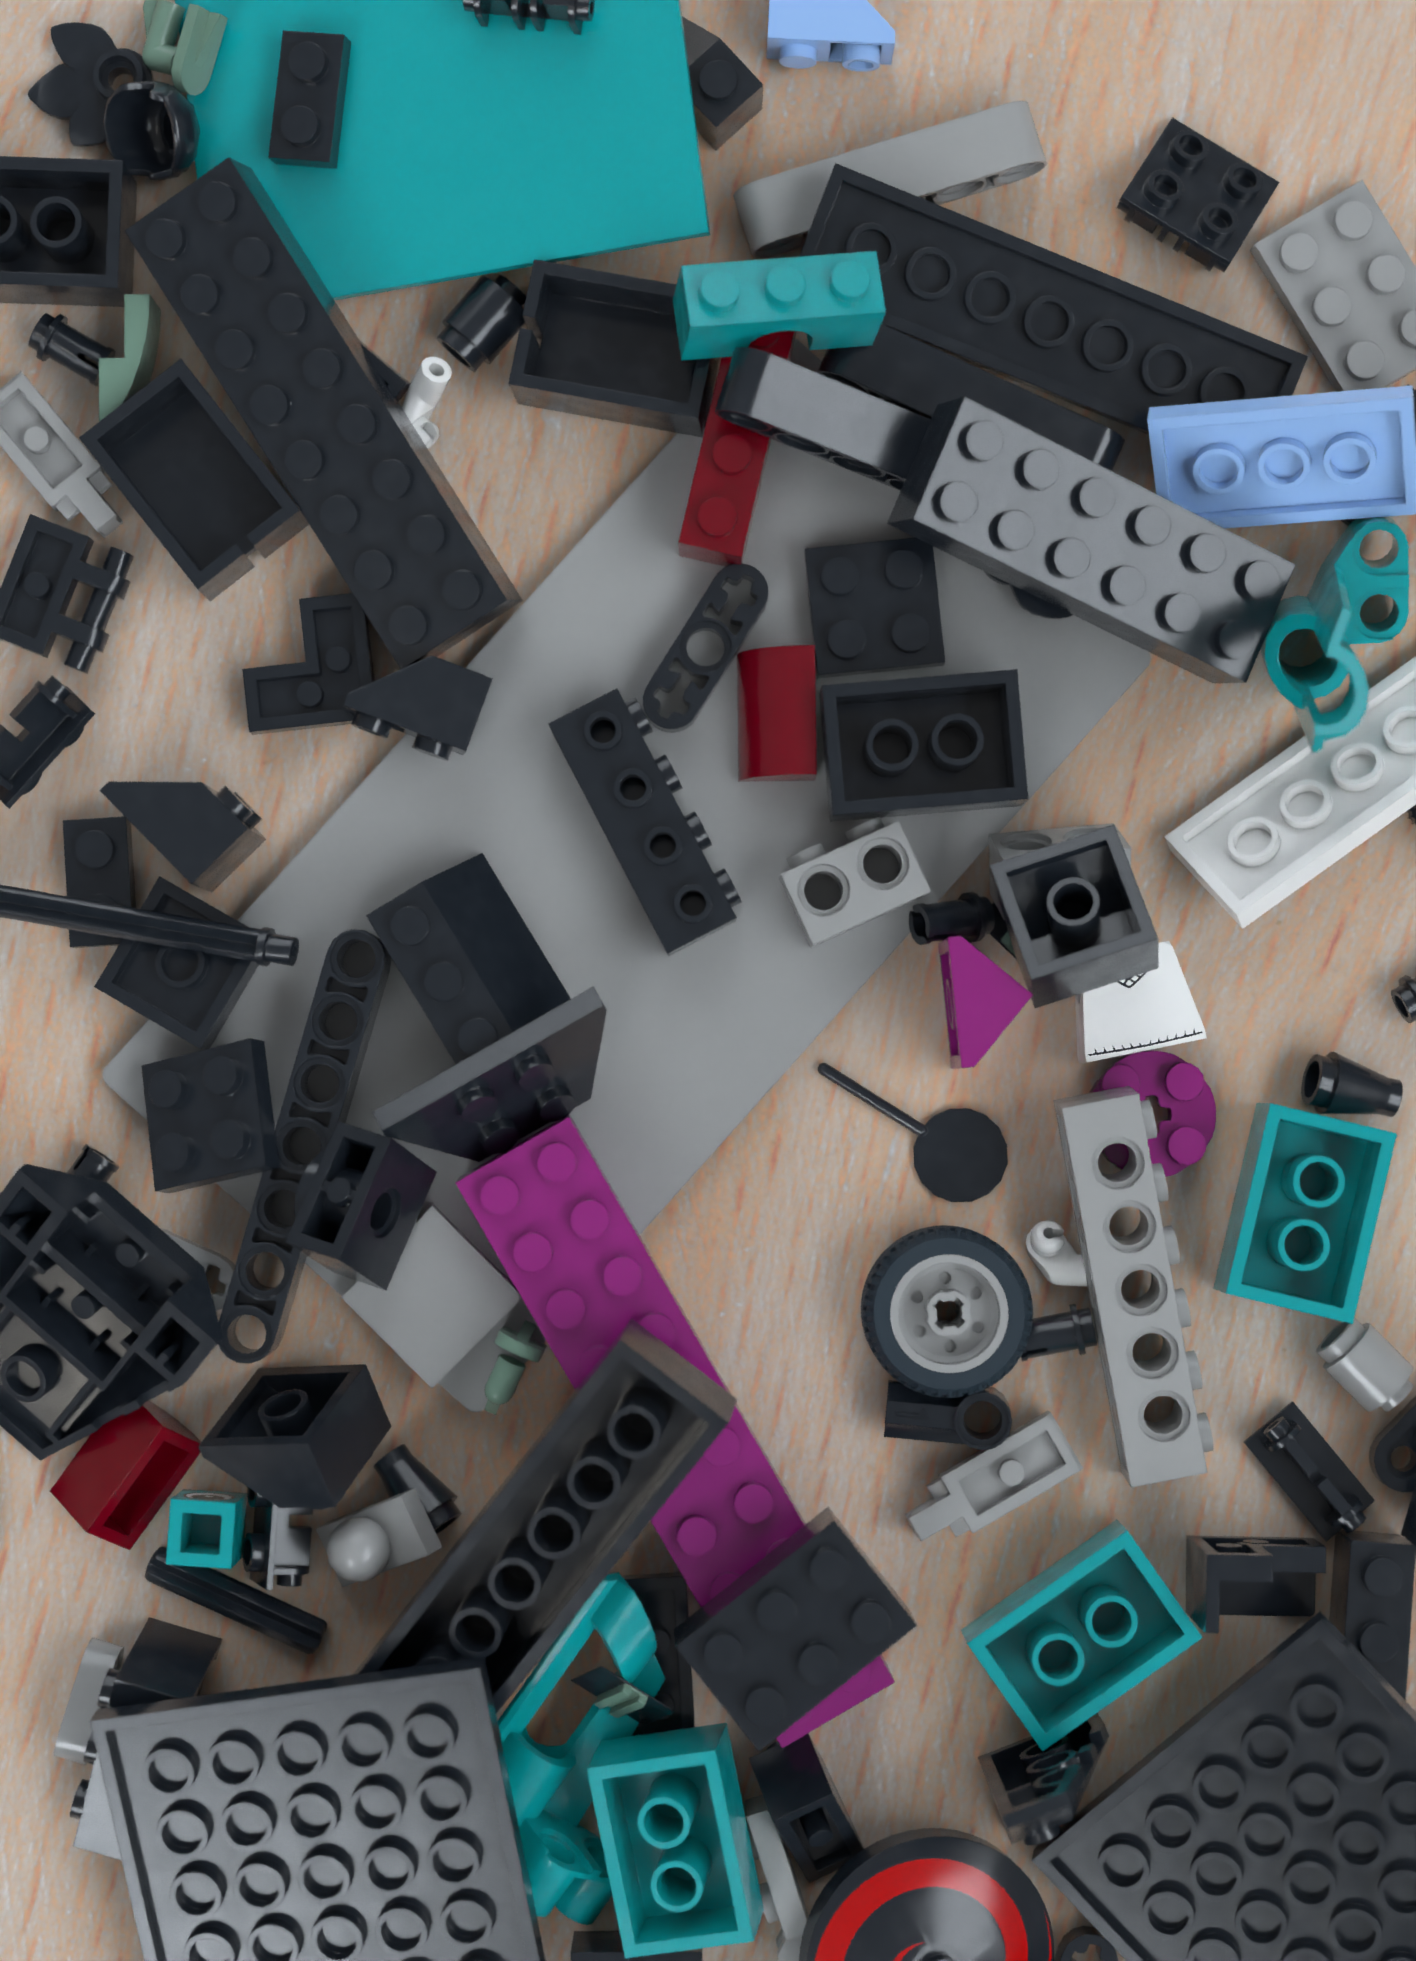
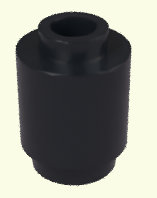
(483, 321)

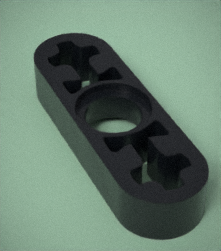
(717, 599)

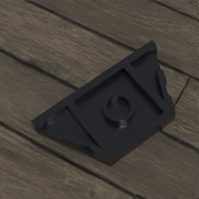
(506, 1087)

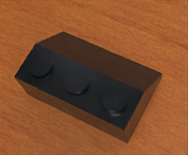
(468, 957)

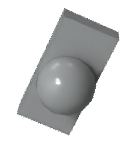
(378, 1538)

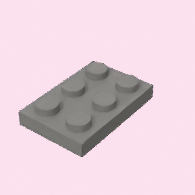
(1347, 289)

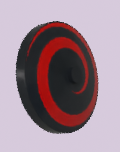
(929, 1900)

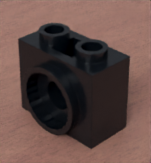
(359, 1204)

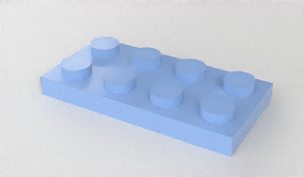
(1288, 457)

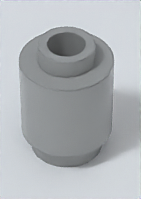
(1366, 1365)

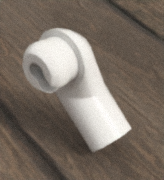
(424, 395)
(1055, 1255)

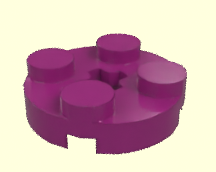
(1178, 1088)

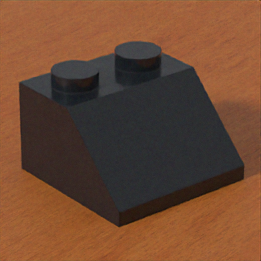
(191, 825)
(1075, 916)
(300, 1433)

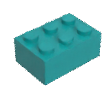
(1305, 1212)
(1080, 1634)
(675, 1840)

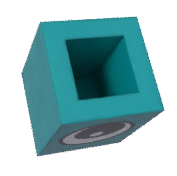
(206, 1528)

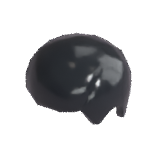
(151, 129)

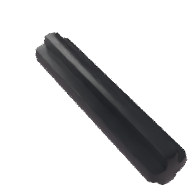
(238, 1602)

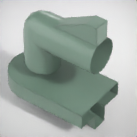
(197, 47)
(508, 1370)

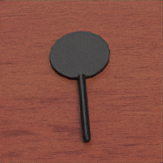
(955, 1153)

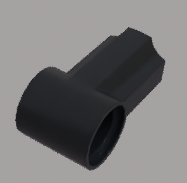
(941, 1418)

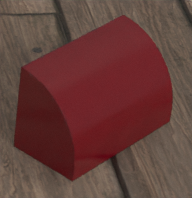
(777, 714)
(126, 1473)

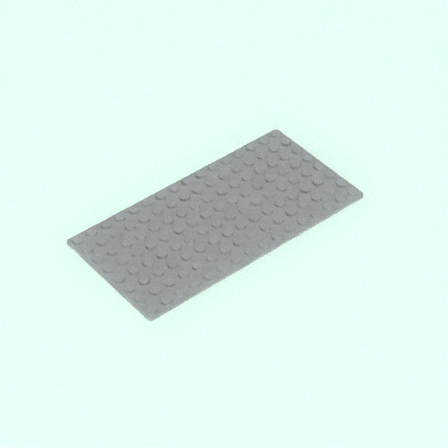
(685, 1033)

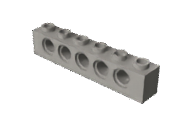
(1145, 1449)

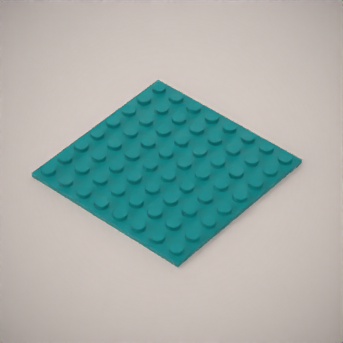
(467, 138)

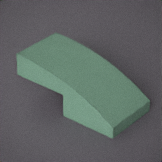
(126, 376)

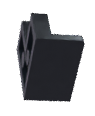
(1250, 1577)

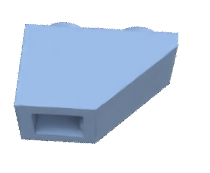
(828, 32)

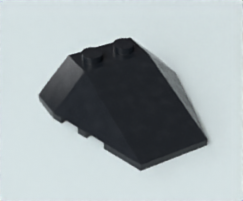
(90, 1309)

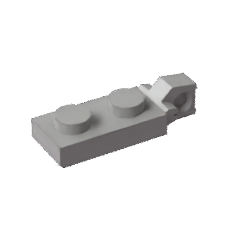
(53, 456)
(997, 1480)

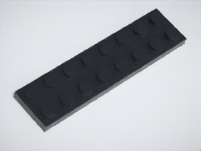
(1039, 311)

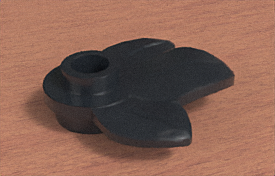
(85, 79)

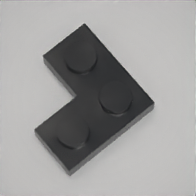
(314, 690)

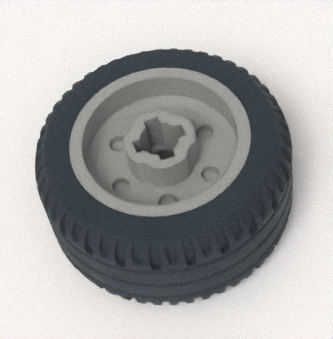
(946, 1355)

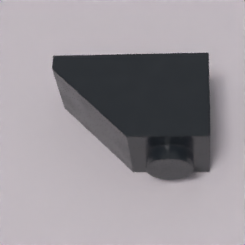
(721, 85)
(806, 1807)

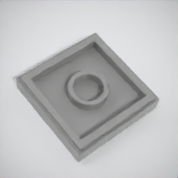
(437, 1300)

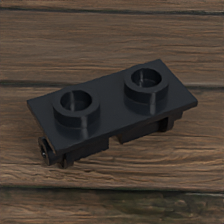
(51, 721)
(1310, 1472)
(275, 1545)

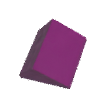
(977, 1000)

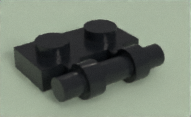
(41, 586)

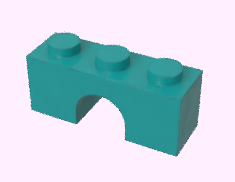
(733, 303)

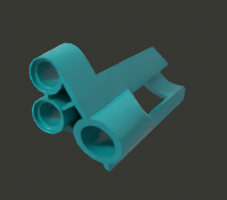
(1334, 616)
(552, 1781)

